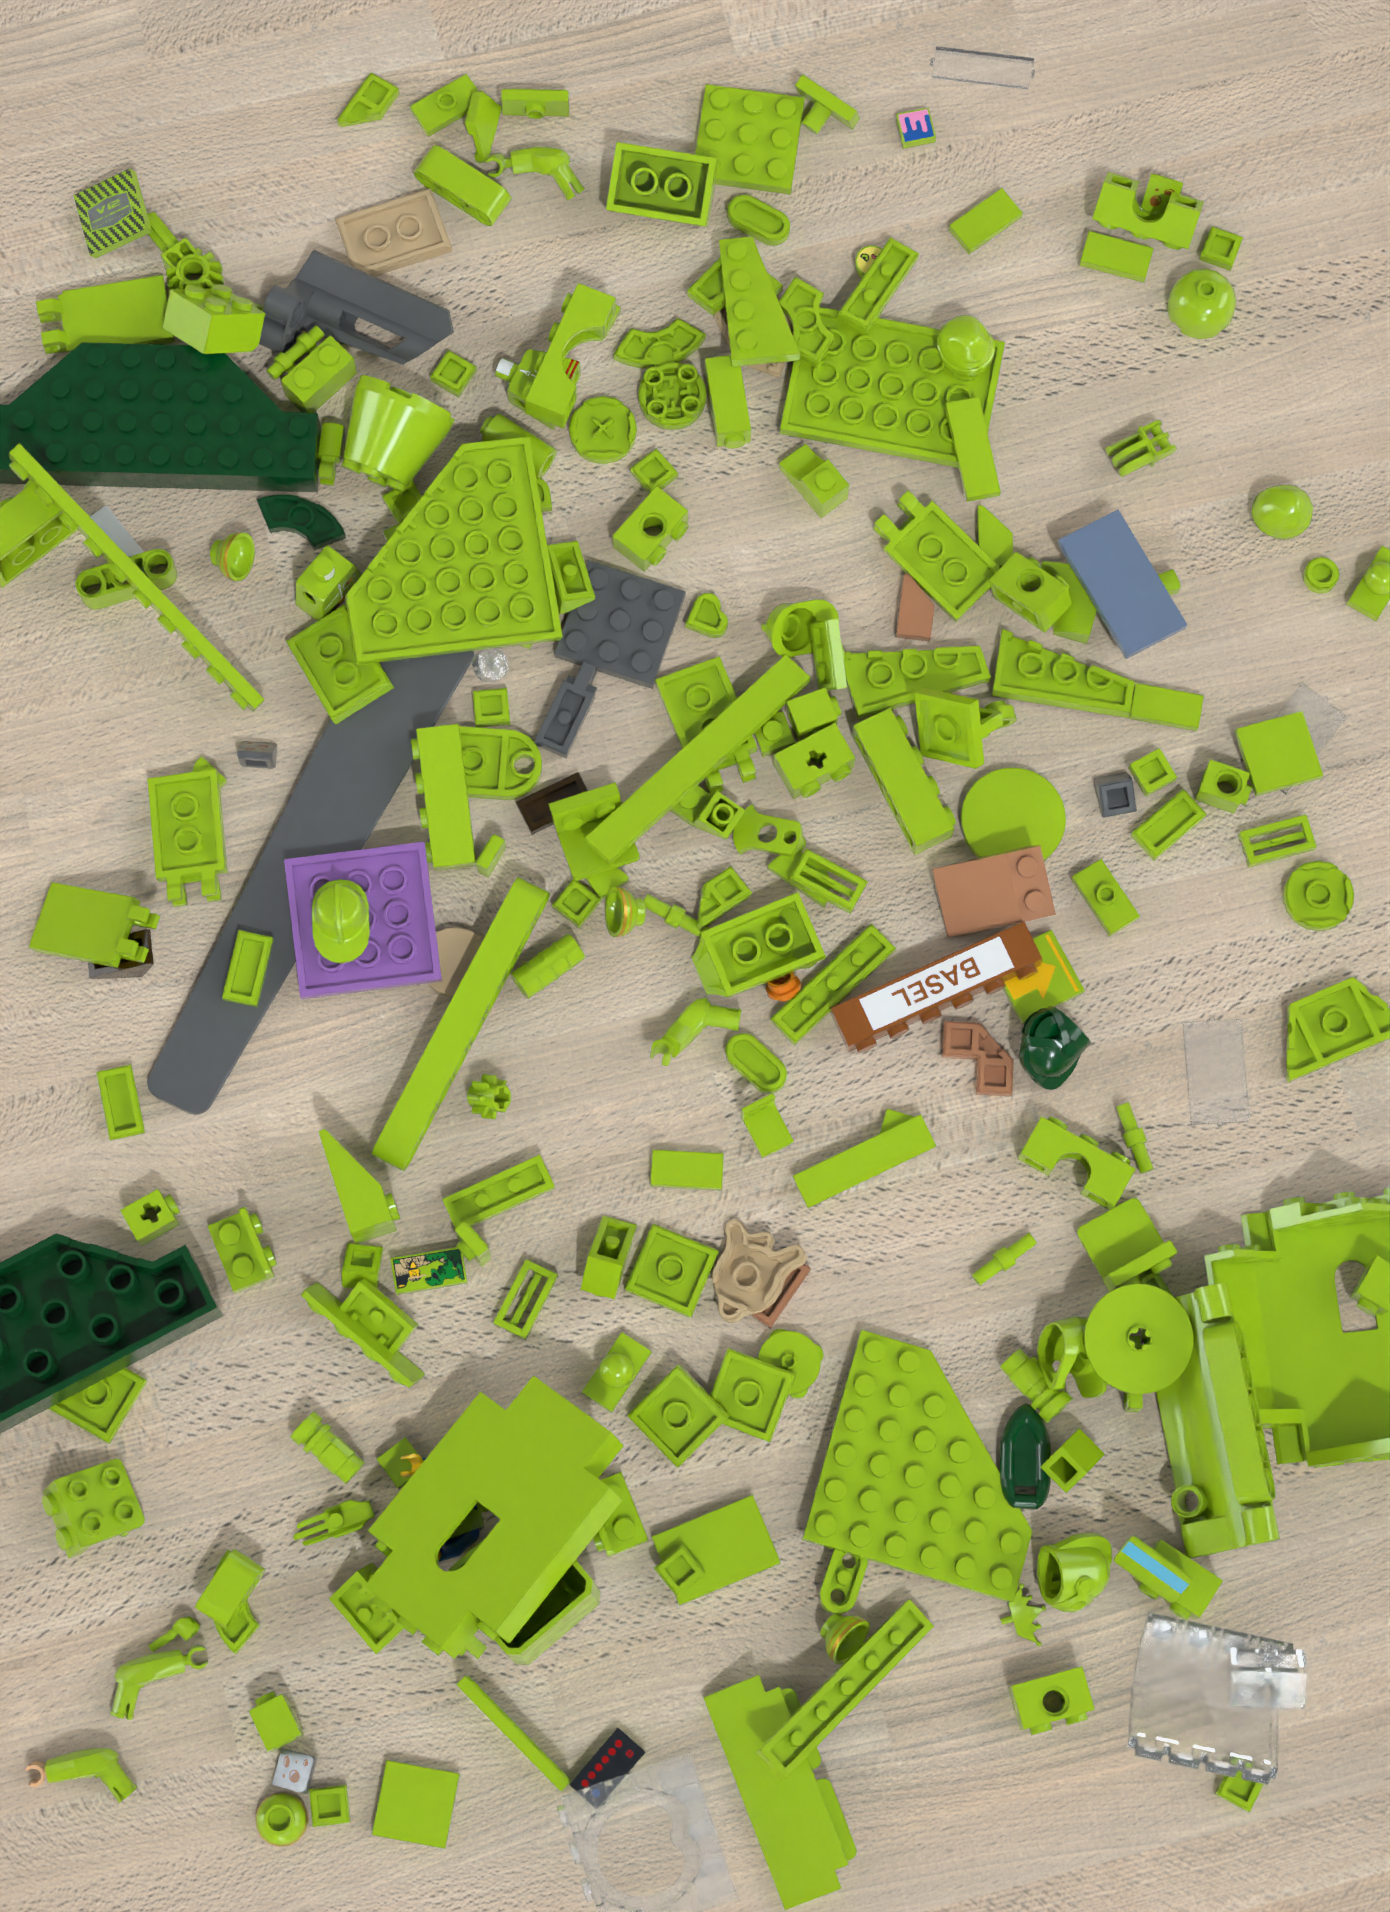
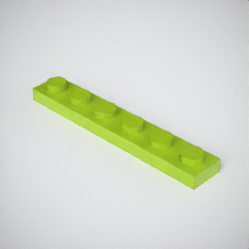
(844, 1689)

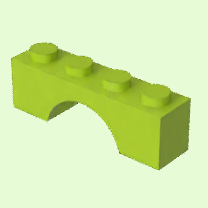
(584, 320)

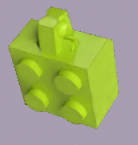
(214, 319)

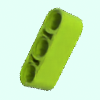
(462, 185)
(114, 592)

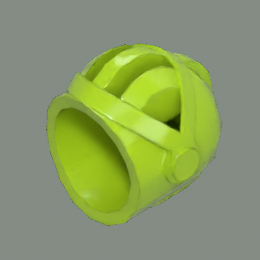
(1081, 1568)

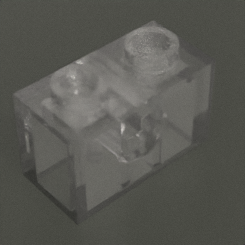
(1267, 1678)

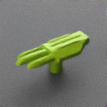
(339, 1521)

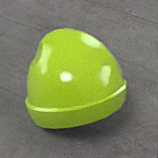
(965, 346)
(1282, 511)

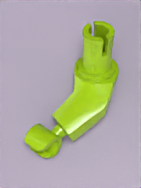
(543, 161)
(690, 1024)
(143, 1671)

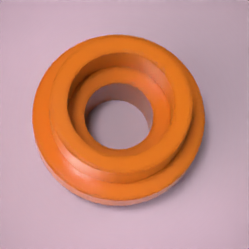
(784, 987)

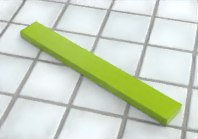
(697, 759)

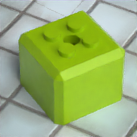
(558, 1613)

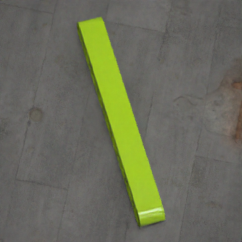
(460, 1024)

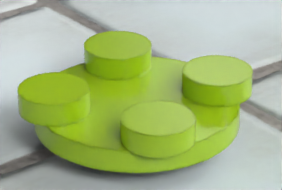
(796, 1354)

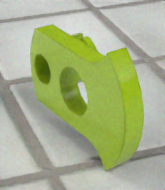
(749, 826)

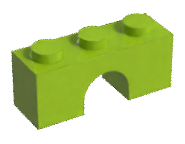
(1119, 209)
(1106, 1172)

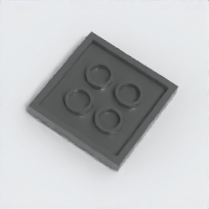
(624, 626)

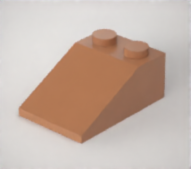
(994, 891)

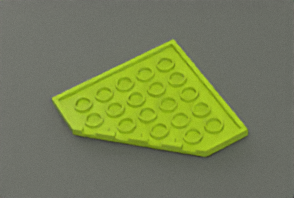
(462, 564)
(914, 1479)

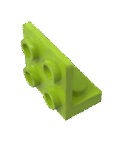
(577, 818)

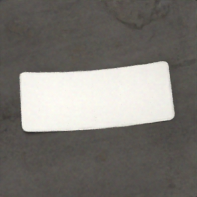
(115, 530)

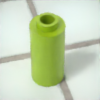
(502, 428)

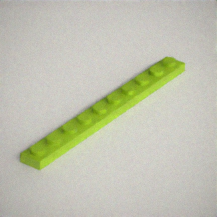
(125, 569)

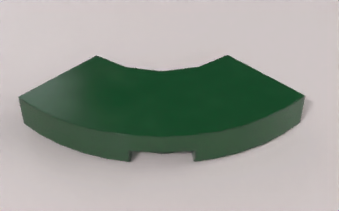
(301, 517)

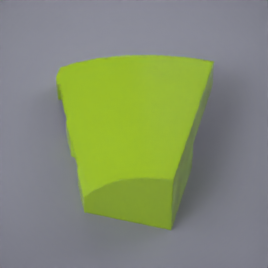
(1080, 616)

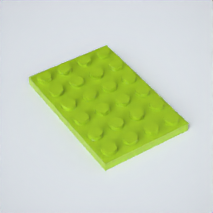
(883, 392)

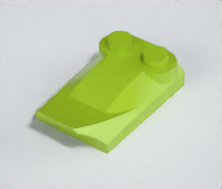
(757, 948)

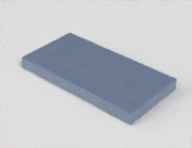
(1122, 584)

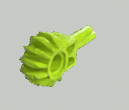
(182, 259)

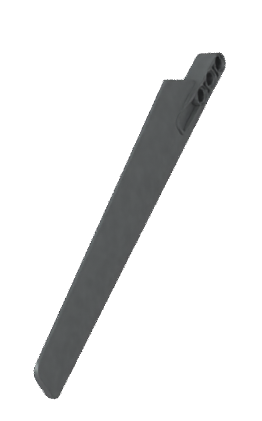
(329, 812)

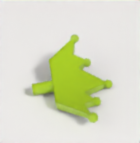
(1023, 1616)

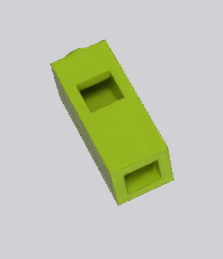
(727, 402)

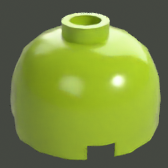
(1202, 303)

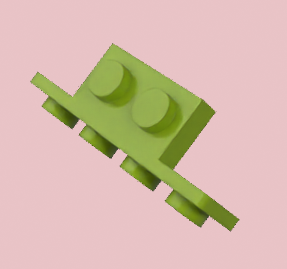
(372, 1324)

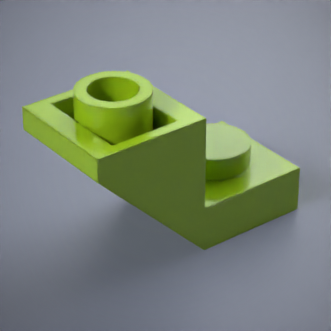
(709, 812)

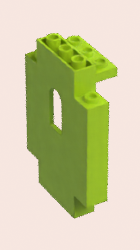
(531, 1470)

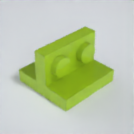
(953, 727)

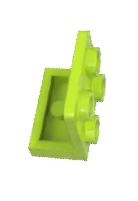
(1125, 1245)
(92, 1506)

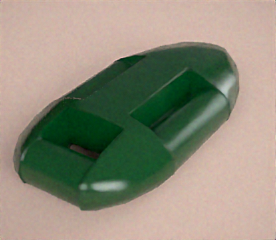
(1023, 1451)

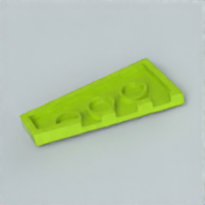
(753, 312)
(890, 678)
(1046, 678)

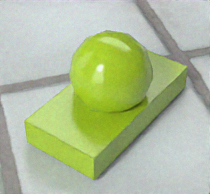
(1374, 588)
(616, 1372)

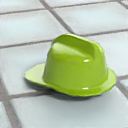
(790, 625)
(340, 921)

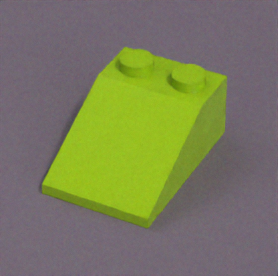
(362, 1198)

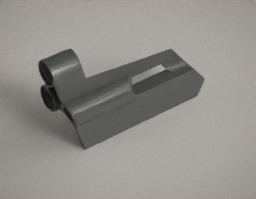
(337, 295)

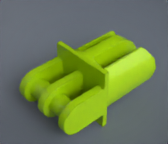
(1138, 450)

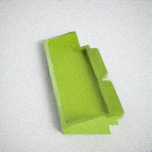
(792, 1817)

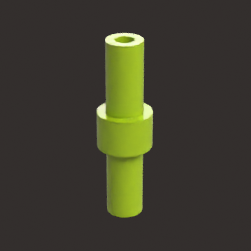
(673, 915)
(1134, 1138)
(1004, 1259)

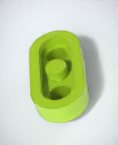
(843, 1579)

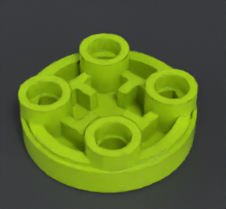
(672, 395)

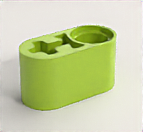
(230, 1588)

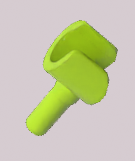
(185, 1627)

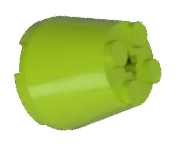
(392, 433)

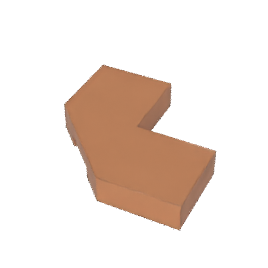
(973, 1042)

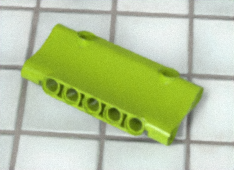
(1217, 1434)

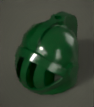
(1050, 1047)

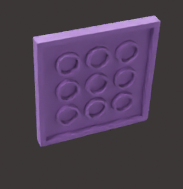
(401, 920)

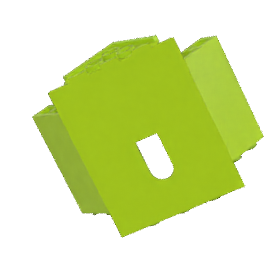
(1311, 1381)

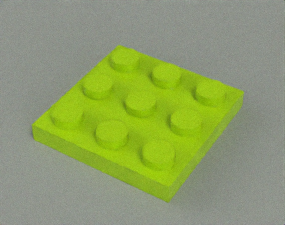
(751, 137)

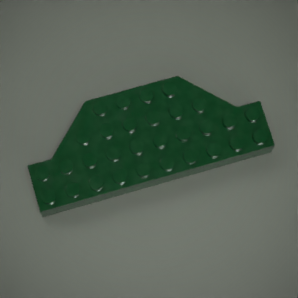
(158, 423)
(85, 1314)

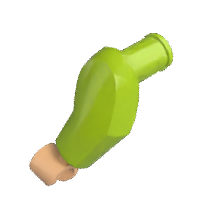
(86, 1764)

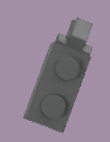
(568, 712)

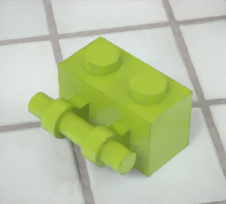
(317, 375)

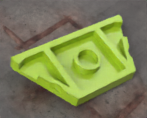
(1333, 1027)

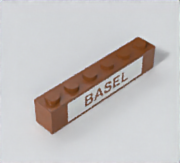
(937, 987)

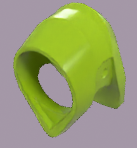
(1065, 1343)

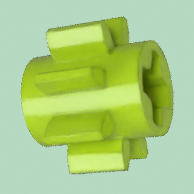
(489, 1096)

